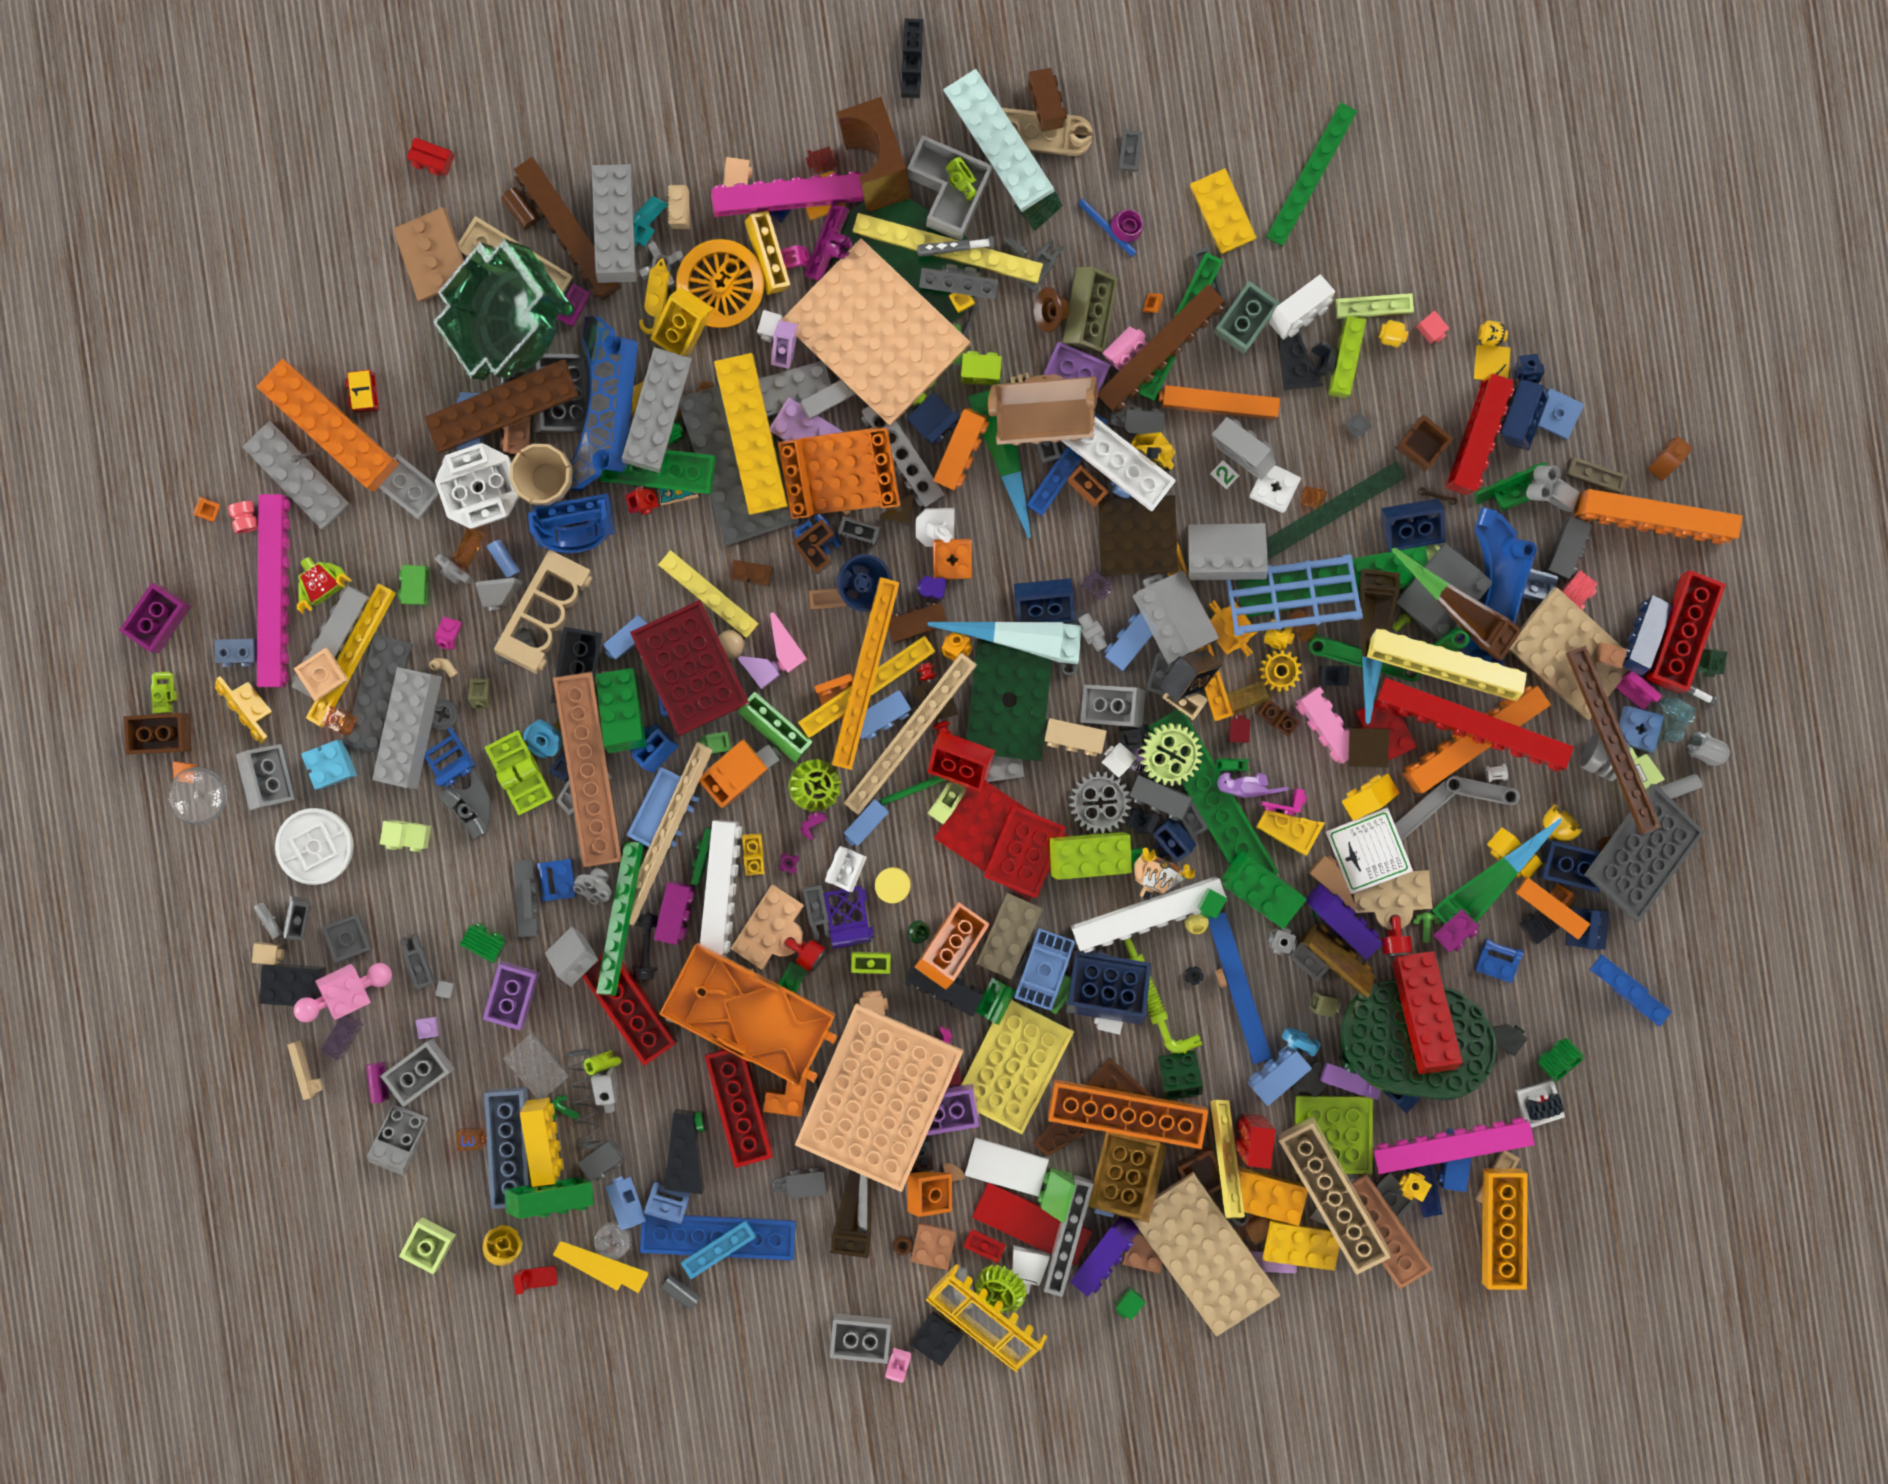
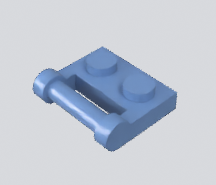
(665, 1207)

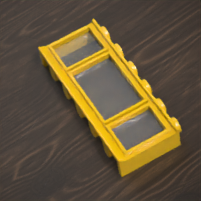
(984, 1321)

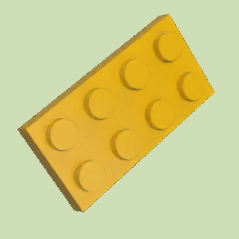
(1223, 211)
(1301, 1246)

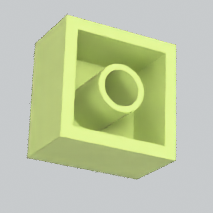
(427, 1245)

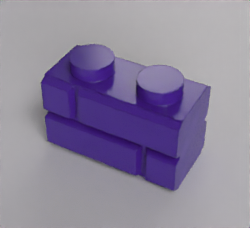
(932, 588)

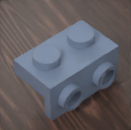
(1539, 585)

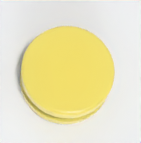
(892, 885)

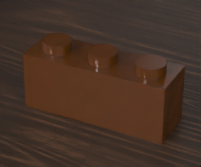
(1046, 99)
(915, 621)

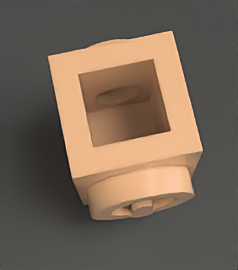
(875, 1001)

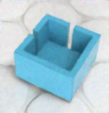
(329, 764)

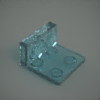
(1683, 717)

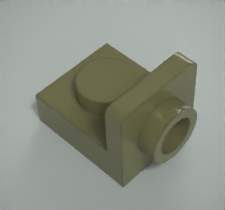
(479, 693)

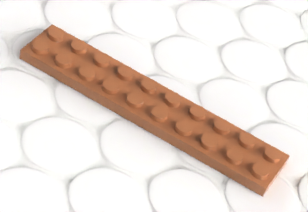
(587, 769)

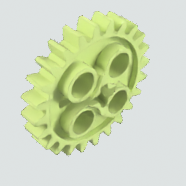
(1179, 738)

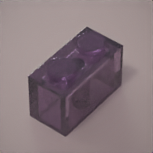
(342, 1037)

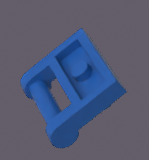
(563, 879)
(1497, 967)

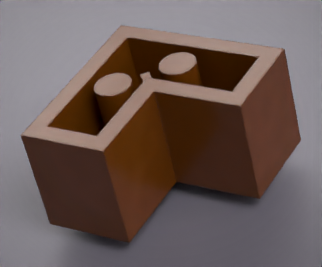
(810, 545)

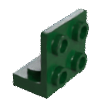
(1180, 1075)

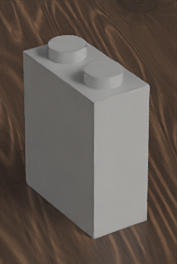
(571, 956)

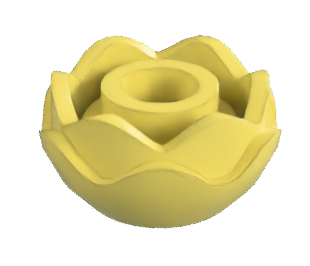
(1196, 923)

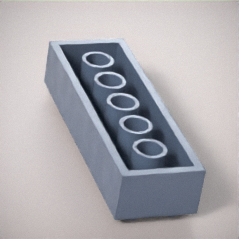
(505, 1142)

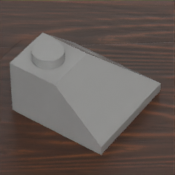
(497, 592)

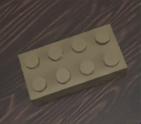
(1009, 935)

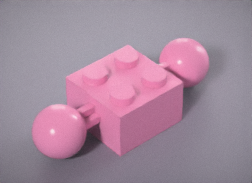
(342, 992)

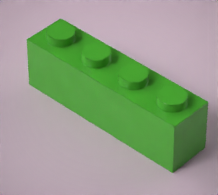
(775, 727)

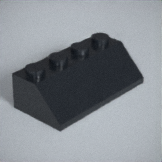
(577, 654)

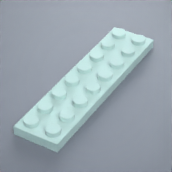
(999, 140)

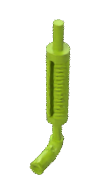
(1158, 1014)

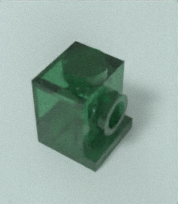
(1712, 662)

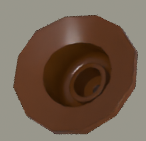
(1050, 310)

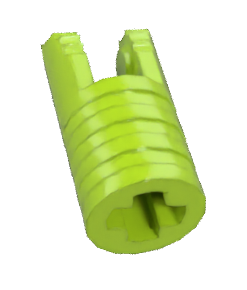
(601, 1062)

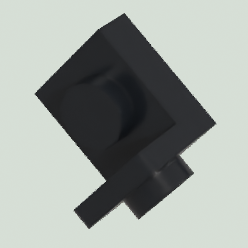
(1133, 737)

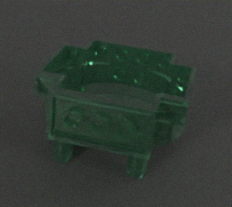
(500, 310)

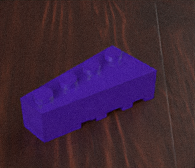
(1344, 921)
(1106, 1254)

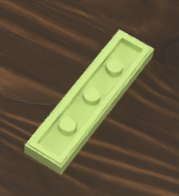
(1374, 306)

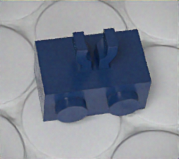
(1173, 839)

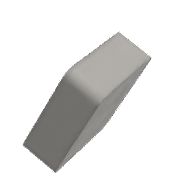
(444, 989)

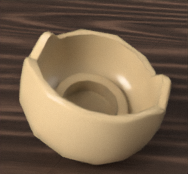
(732, 643)

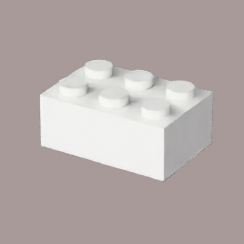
(1302, 307)

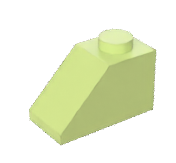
(947, 801)

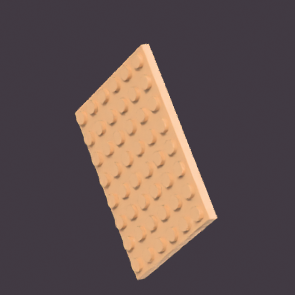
(876, 332)
(879, 1097)

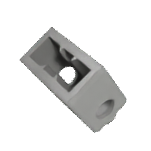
(606, 1089)

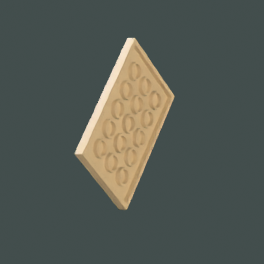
(1552, 632)

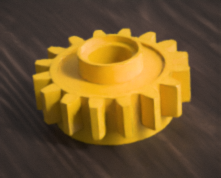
(1273, 678)

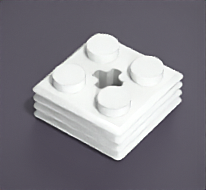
(1280, 498)

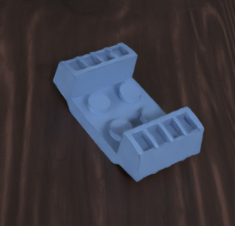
(1044, 969)

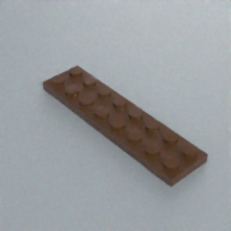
(501, 406)

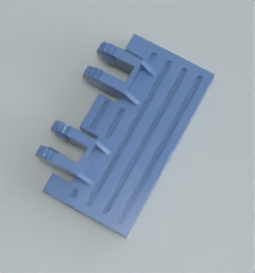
(654, 807)

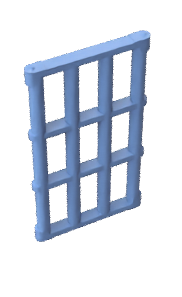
(1313, 601)

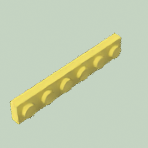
(708, 594)
(1227, 1159)

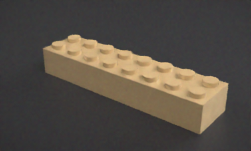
(1334, 1195)

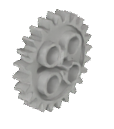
(1101, 820)

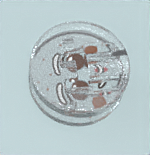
(612, 1241)

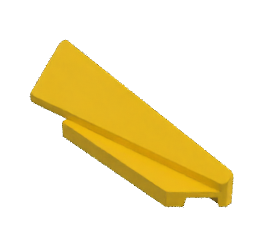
(602, 1268)

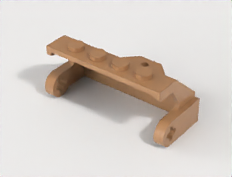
(1044, 409)

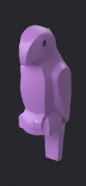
(1246, 786)

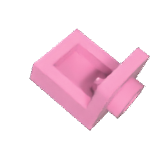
(898, 1365)

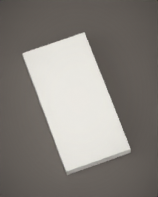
(1006, 1166)

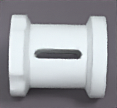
(1496, 773)

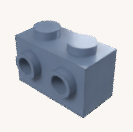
(236, 651)

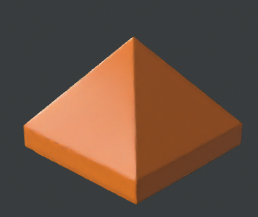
(1153, 303)

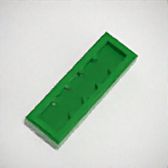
(700, 863)

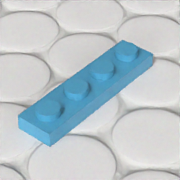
(718, 1249)

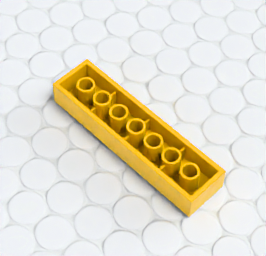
(751, 434)

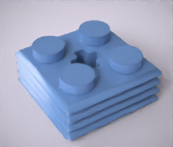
(1650, 725)

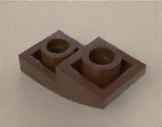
(1277, 717)

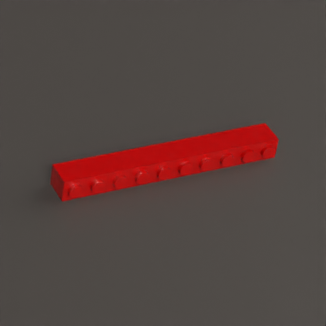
(1475, 725)

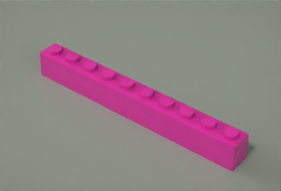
(272, 590)

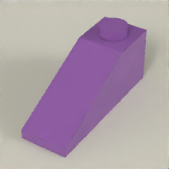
(1352, 1082)

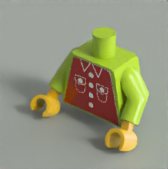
(318, 583)

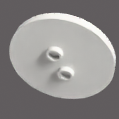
(314, 846)

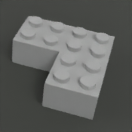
(951, 210)

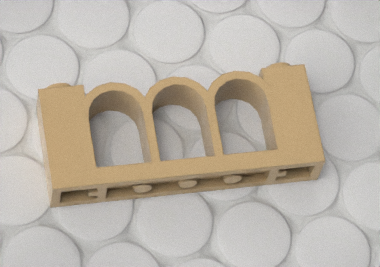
(562, 569)

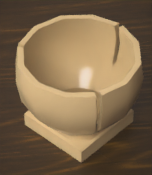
(541, 474)

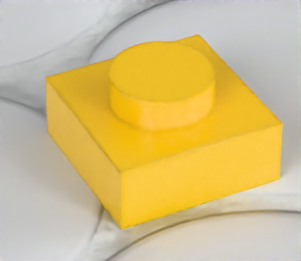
(961, 302)

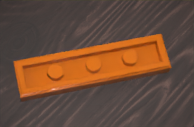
(1552, 908)

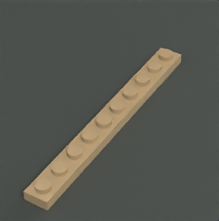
(910, 733)
(669, 826)

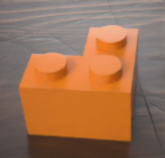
(786, 1102)

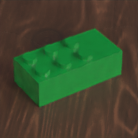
(621, 710)
(1262, 889)
(546, 1199)

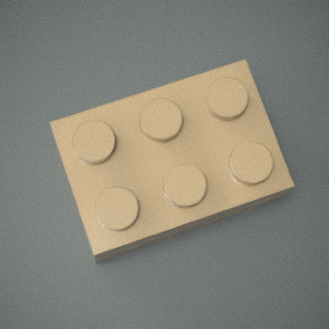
(1074, 737)

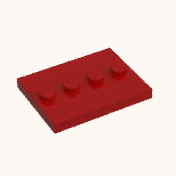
(1023, 851)

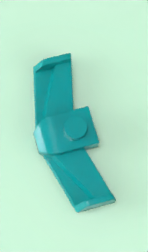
(644, 217)

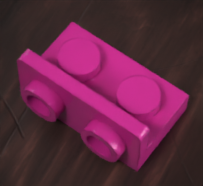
(1637, 690)

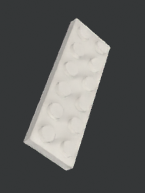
(1124, 465)

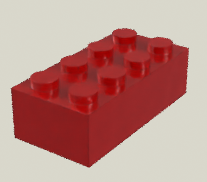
(1255, 1140)

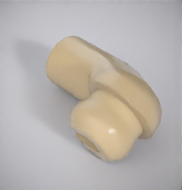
(445, 665)

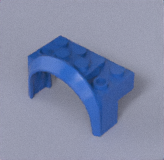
(574, 539)

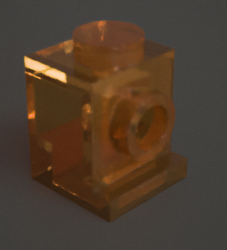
(339, 720)

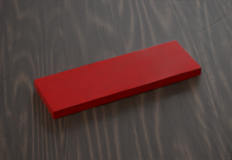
(1023, 1220)

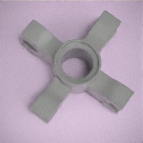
(674, 259)

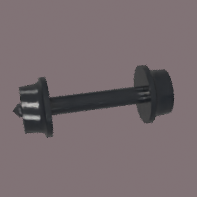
(645, 971)

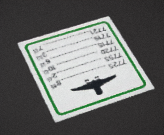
(1369, 851)

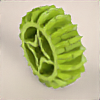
(1002, 1286)

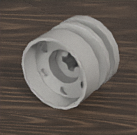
(1595, 758)

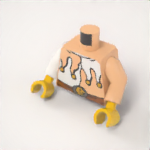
(1158, 873)

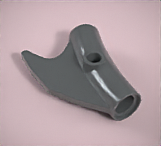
(476, 800)

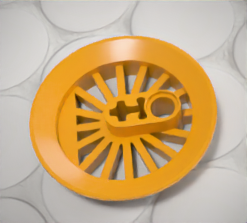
(728, 248)

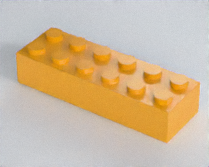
(1504, 1229)

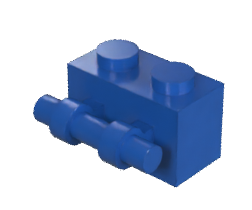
(659, 748)

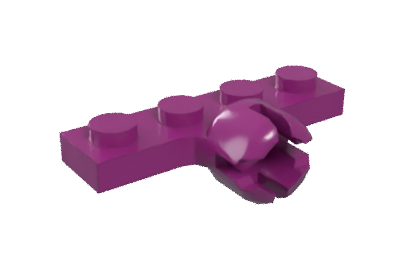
(830, 243)

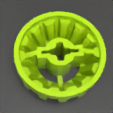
(800, 776)

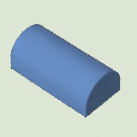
(503, 559)

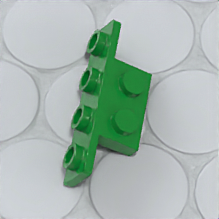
(1508, 491)

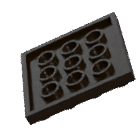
(1137, 539)

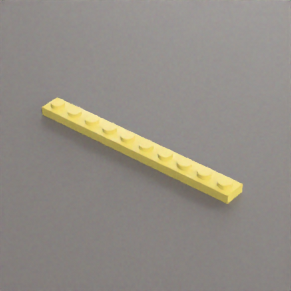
(977, 257)

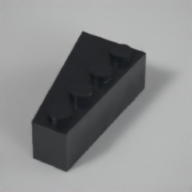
(957, 994)
(684, 1161)

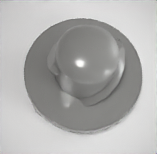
(593, 886)

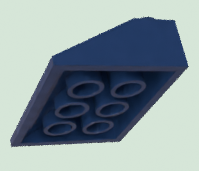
(1108, 987)

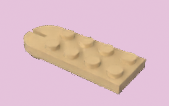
(1056, 141)

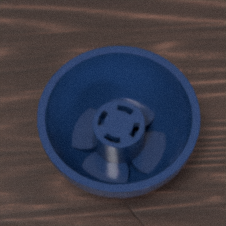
(867, 571)

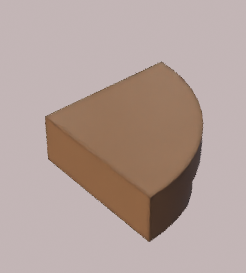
(957, 1173)

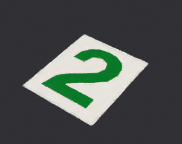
(1224, 474)

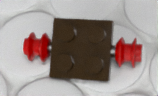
(922, 691)

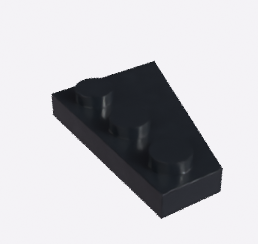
(1295, 364)

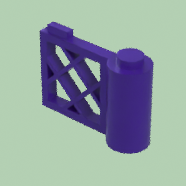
(849, 933)

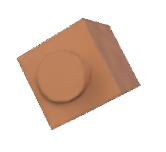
(1610, 655)

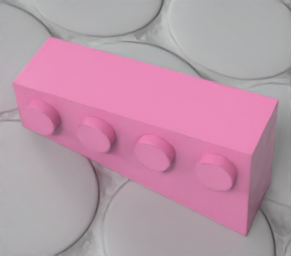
(1326, 723)

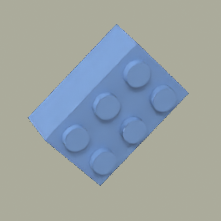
(1278, 1075)

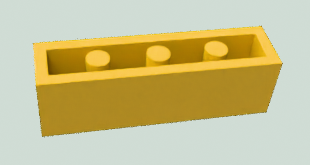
(767, 252)

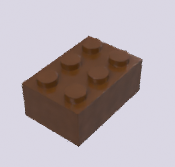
(157, 733)

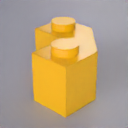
(1505, 843)

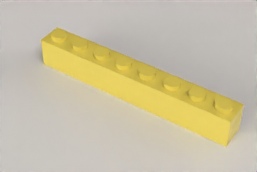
(1447, 665)

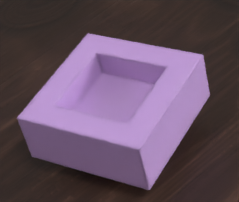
(427, 1027)

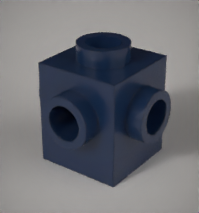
(1529, 368)

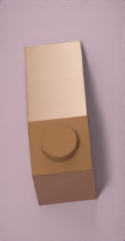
(1331, 878)

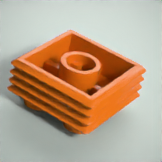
(960, 549)

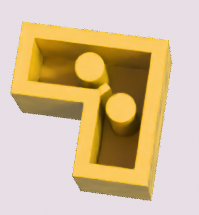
(1370, 797)

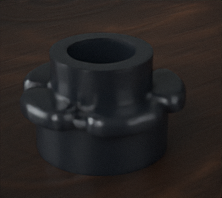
(1194, 970)

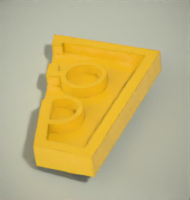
(1290, 830)

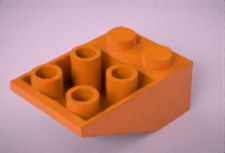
(732, 774)

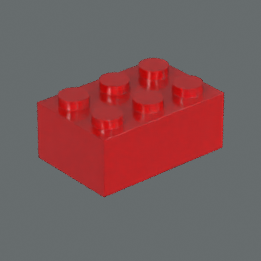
(1399, 736)
(961, 761)

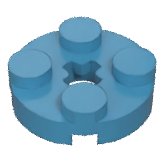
(543, 729)
(1299, 1039)

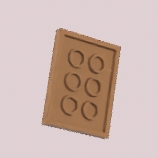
(429, 252)

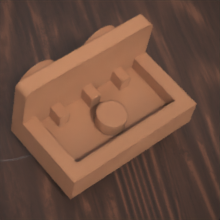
(517, 436)

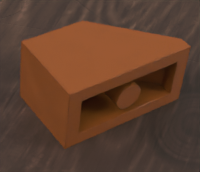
(1670, 458)

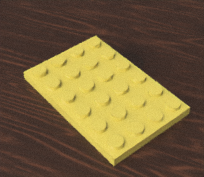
(1016, 1065)

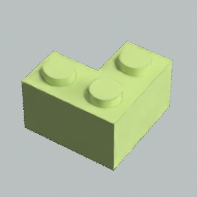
(399, 833)

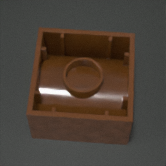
(869, 128)

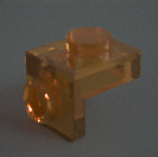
(1306, 631)

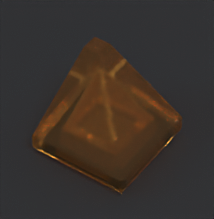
(1313, 497)

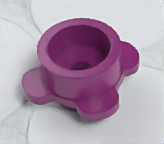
(784, 866)

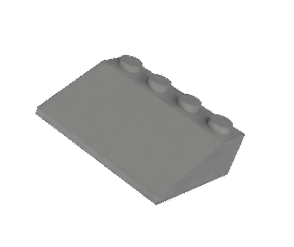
(1227, 551)
(1175, 616)

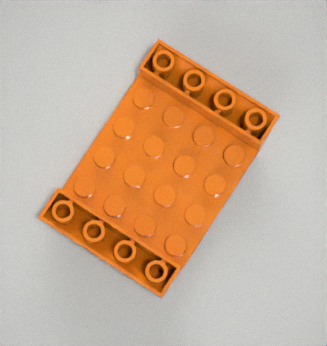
(839, 472)

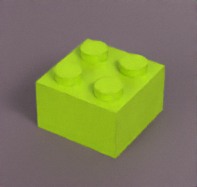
(981, 368)

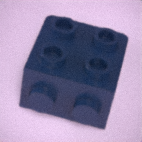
(933, 419)

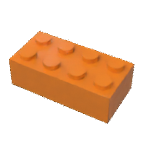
(960, 448)
(952, 945)

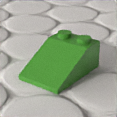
(1057, 1193)

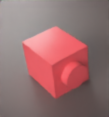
(1433, 328)

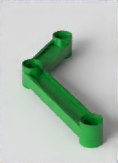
(1353, 654)

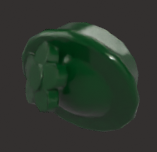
(918, 932)

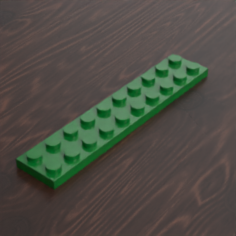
(1382, 562)
(1218, 809)

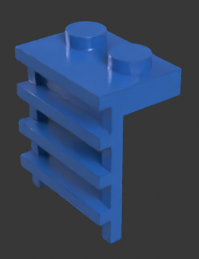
(459, 767)

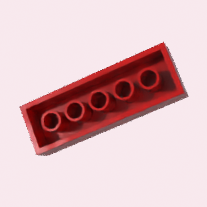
(1480, 434)
(1686, 632)
(1426, 1013)
(633, 1014)
(739, 1107)

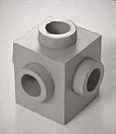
(1275, 941)

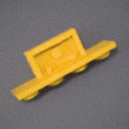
(247, 705)

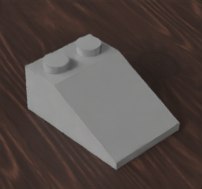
(1113, 706)

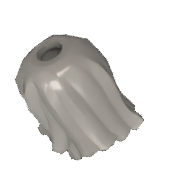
(1708, 749)

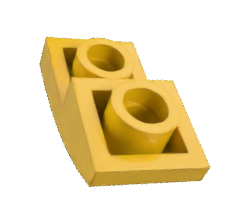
(753, 854)

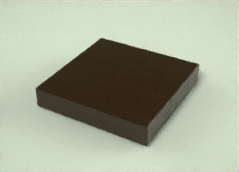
(1368, 747)

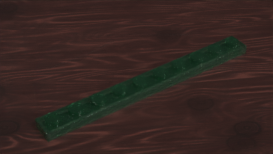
(1334, 509)

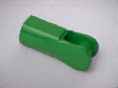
(1232, 765)

